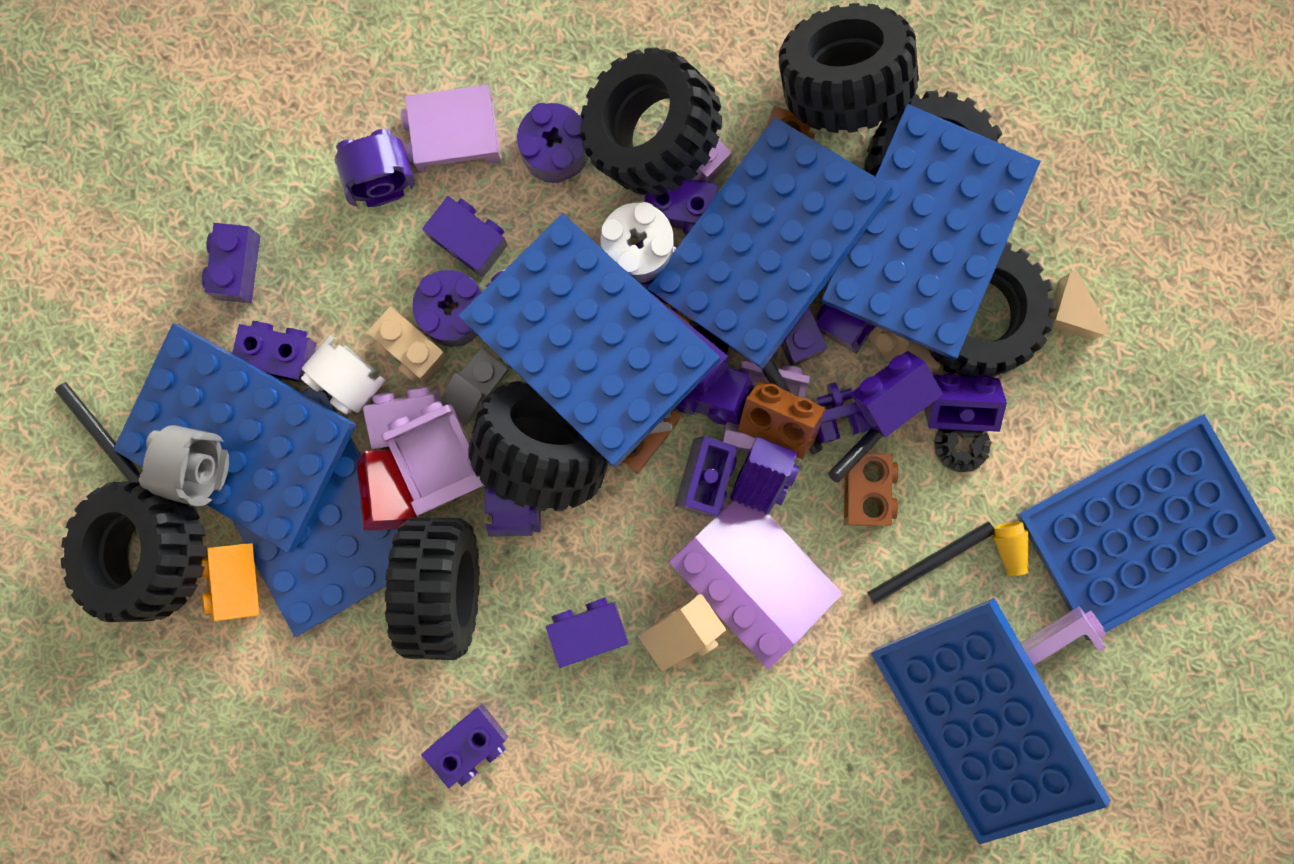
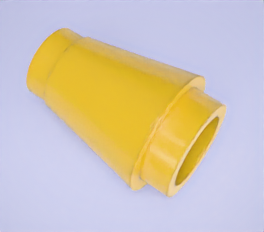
(1012, 545)

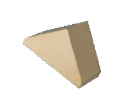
(1076, 309)

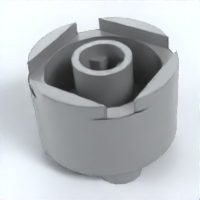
(184, 465)

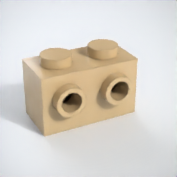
(405, 342)
(682, 634)

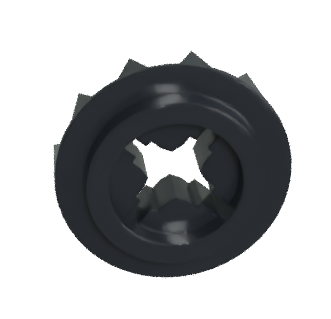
(959, 460)

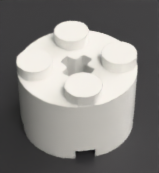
(645, 224)
(342, 376)

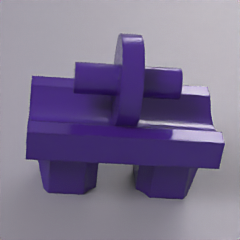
(828, 429)

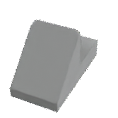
(473, 384)

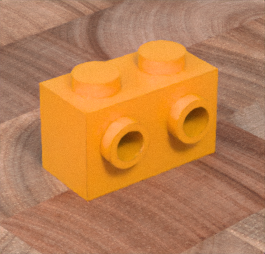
(230, 582)

